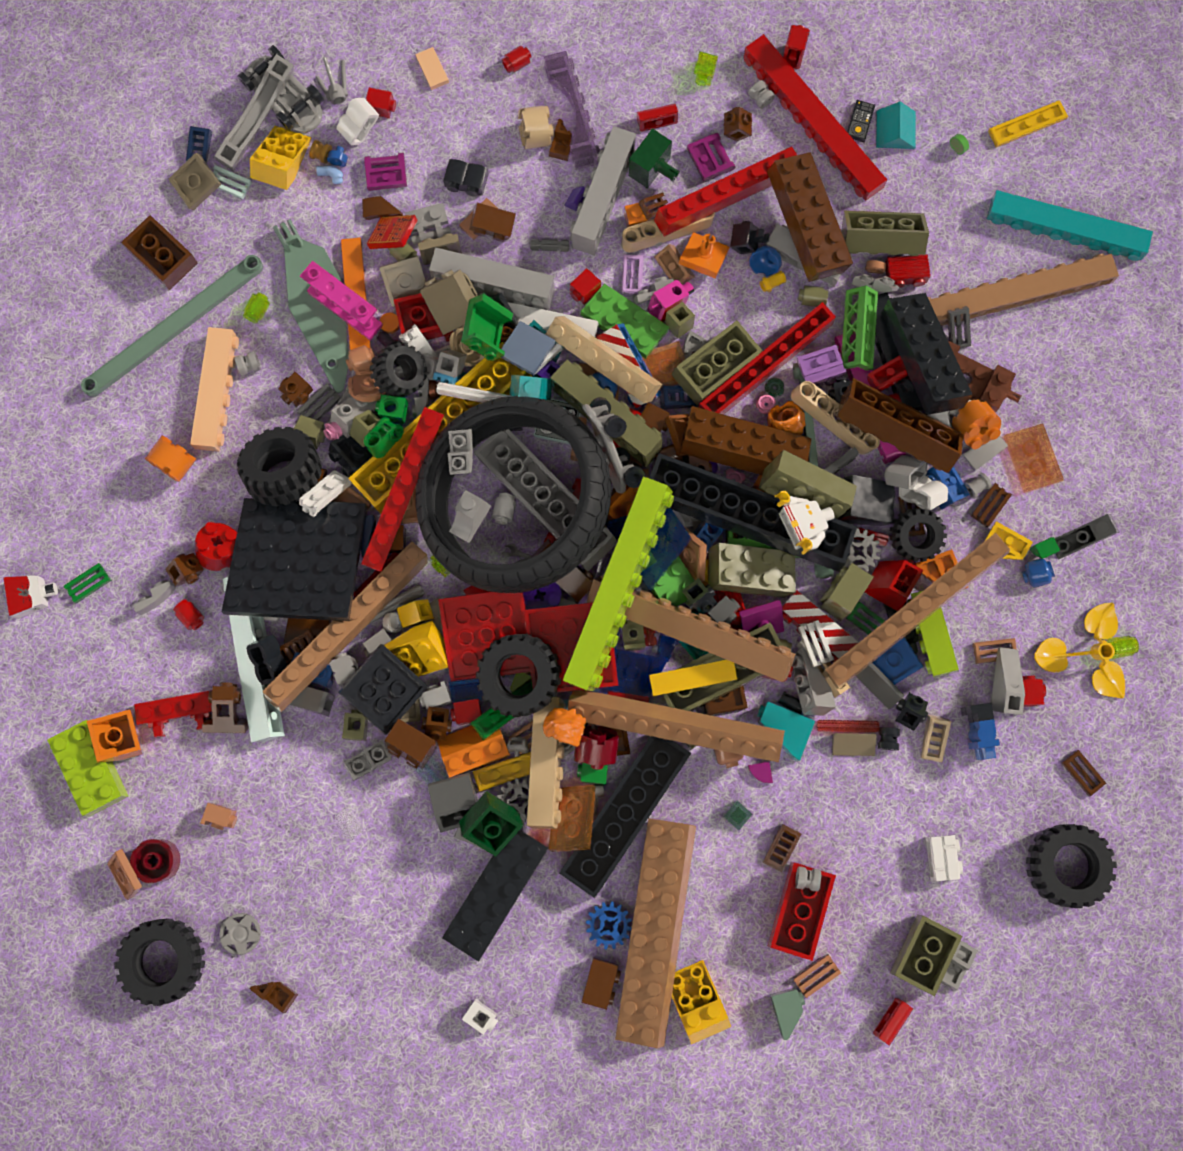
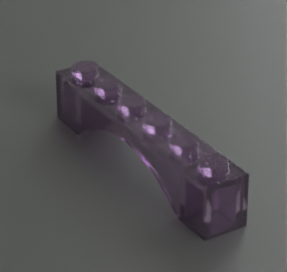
(560, 74)

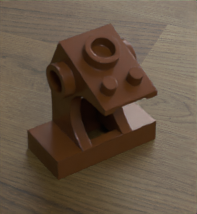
(230, 695)

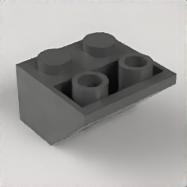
(452, 800)

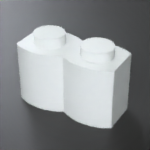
(357, 121)
(925, 494)

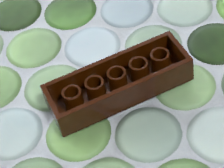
(809, 216)
(900, 426)
(738, 441)

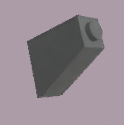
(314, 701)

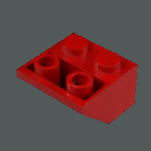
(893, 582)

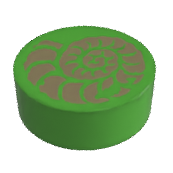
(959, 144)

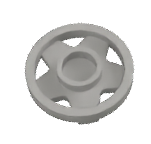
(240, 933)

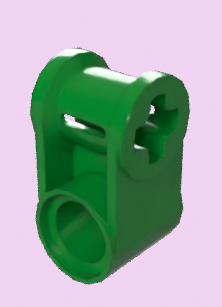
(382, 437)

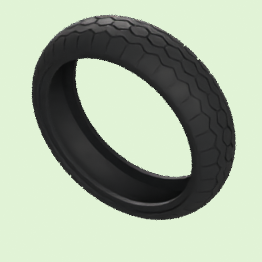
(574, 543)

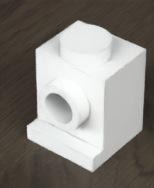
(436, 696)
(472, 1019)

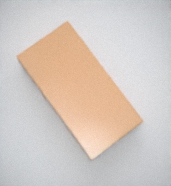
(432, 68)

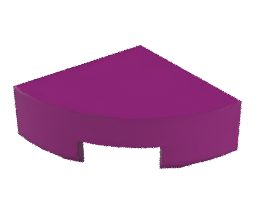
(761, 772)

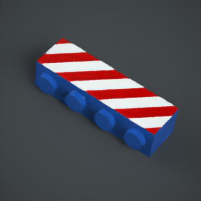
(622, 343)

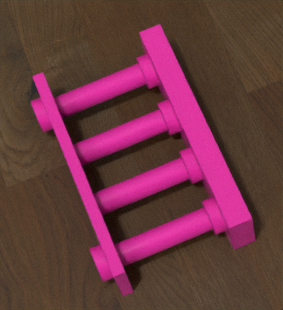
(341, 300)

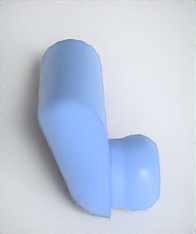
(330, 171)

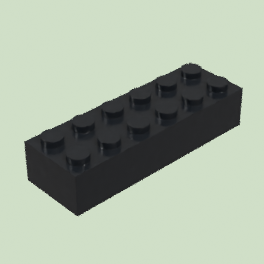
(926, 353)
(494, 895)

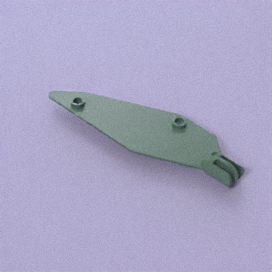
(319, 325)

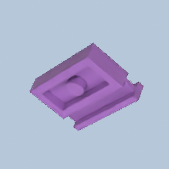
(821, 365)

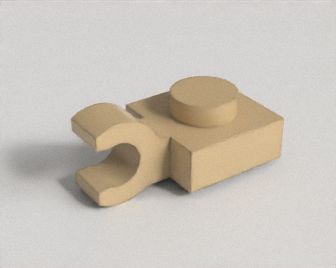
(836, 690)

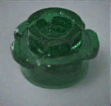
(774, 392)

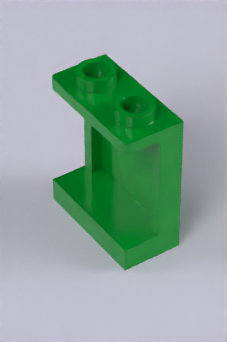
(484, 326)

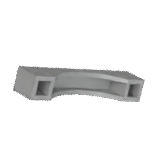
(254, 115)

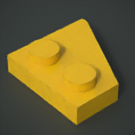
(1017, 543)

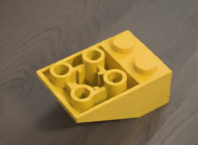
(279, 157)
(420, 649)
(698, 1003)

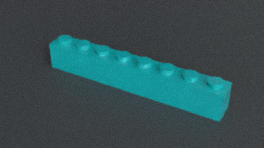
(1069, 225)

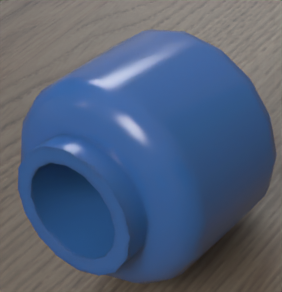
(1038, 572)

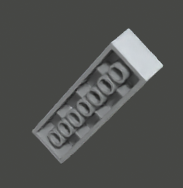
(537, 489)

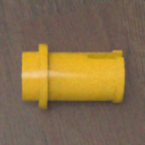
(772, 281)

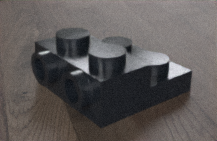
(348, 454)

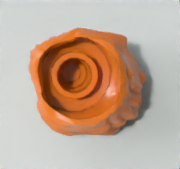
(787, 418)
(564, 726)

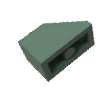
(787, 1009)

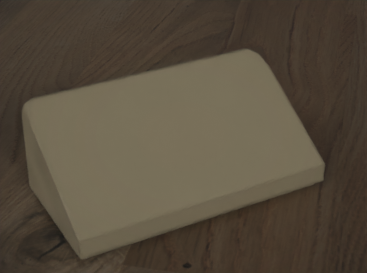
(853, 744)

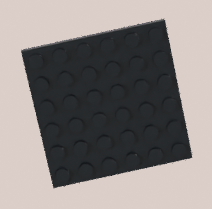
(295, 562)

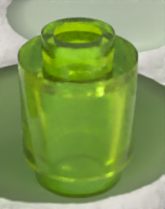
(256, 307)
(1124, 646)

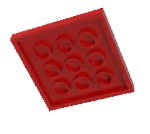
(474, 623)
(561, 630)

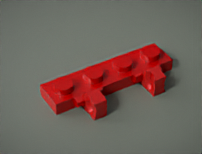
(160, 711)

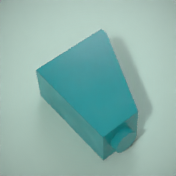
(530, 387)
(796, 727)

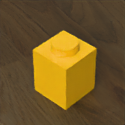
(415, 613)

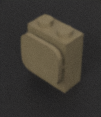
(449, 299)

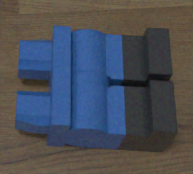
(982, 730)

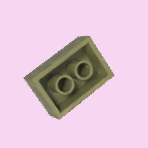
(845, 591)
(926, 954)

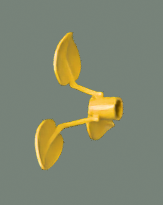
(1102, 623)

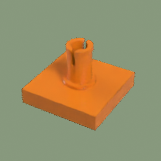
(704, 254)

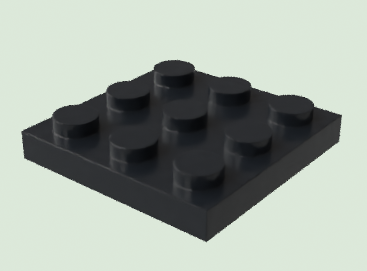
(383, 689)

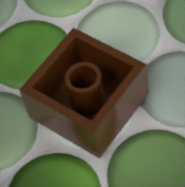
(410, 744)

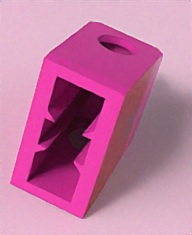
(669, 297)

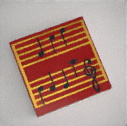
(392, 232)

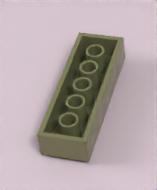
(579, 389)
(697, 697)

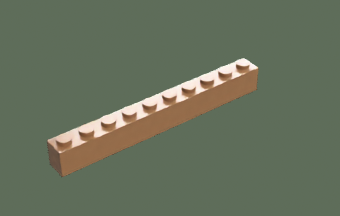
(1028, 288)
(918, 610)
(341, 633)
(706, 634)
(678, 725)

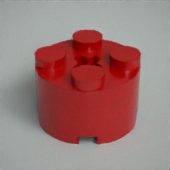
(215, 546)

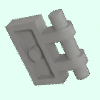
(428, 218)

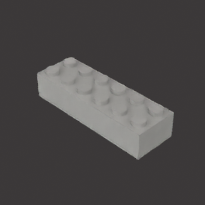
(603, 191)
(491, 277)

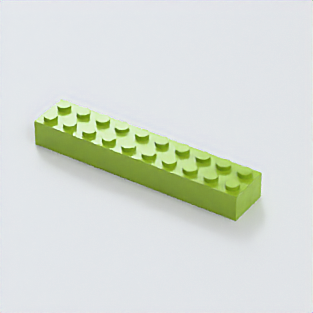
(619, 584)

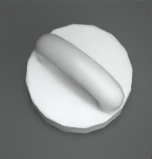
(392, 623)

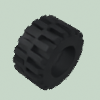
(411, 364)
(934, 538)

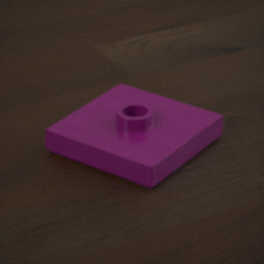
(761, 615)

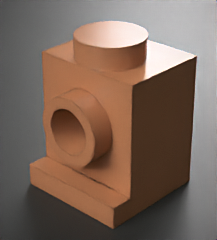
(219, 816)

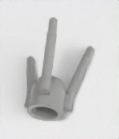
(335, 93)

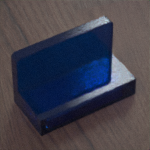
(465, 690)

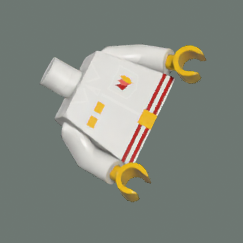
(804, 521)

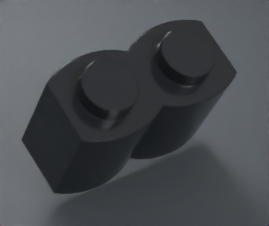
(465, 177)
(266, 658)

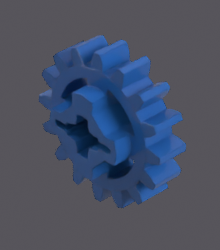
(617, 937)

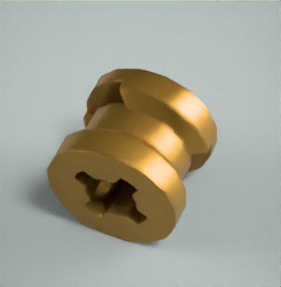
(320, 151)

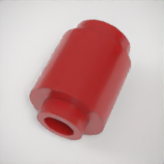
(516, 59)
(189, 615)

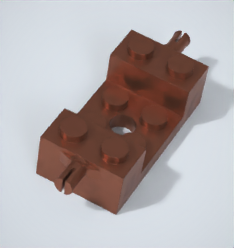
(987, 383)

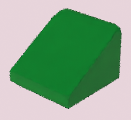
(1045, 548)

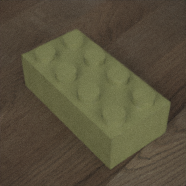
(885, 232)
(716, 362)
(807, 482)
(751, 570)

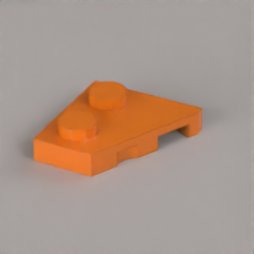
(938, 566)

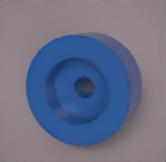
(337, 157)

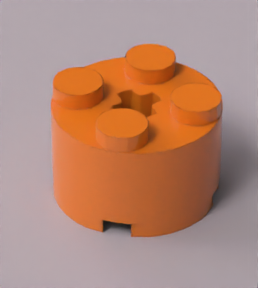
(977, 423)
(170, 458)

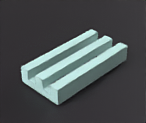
(247, 182)

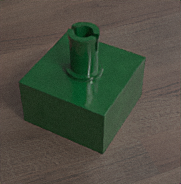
(652, 159)
(490, 823)

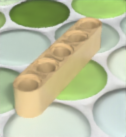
(643, 241)
(826, 414)

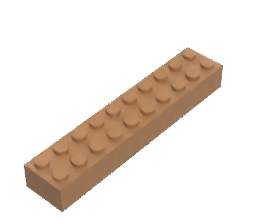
(655, 933)

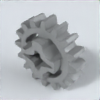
(864, 543)
(518, 793)

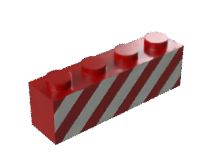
(802, 611)

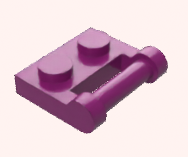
(705, 159)
(385, 177)

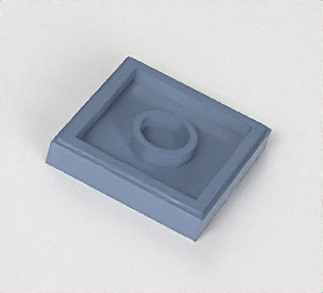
(527, 348)

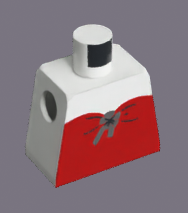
(27, 594)

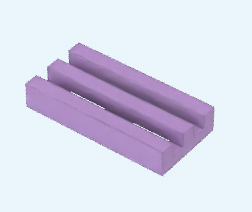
(631, 290)

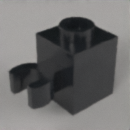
(747, 237)

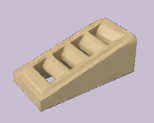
(928, 736)

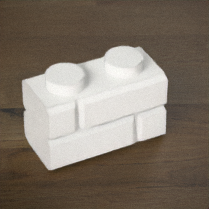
(943, 858)

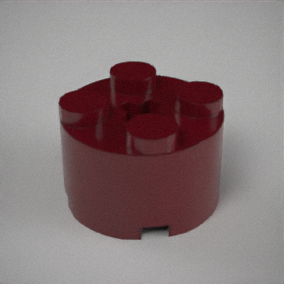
(597, 747)
(150, 849)

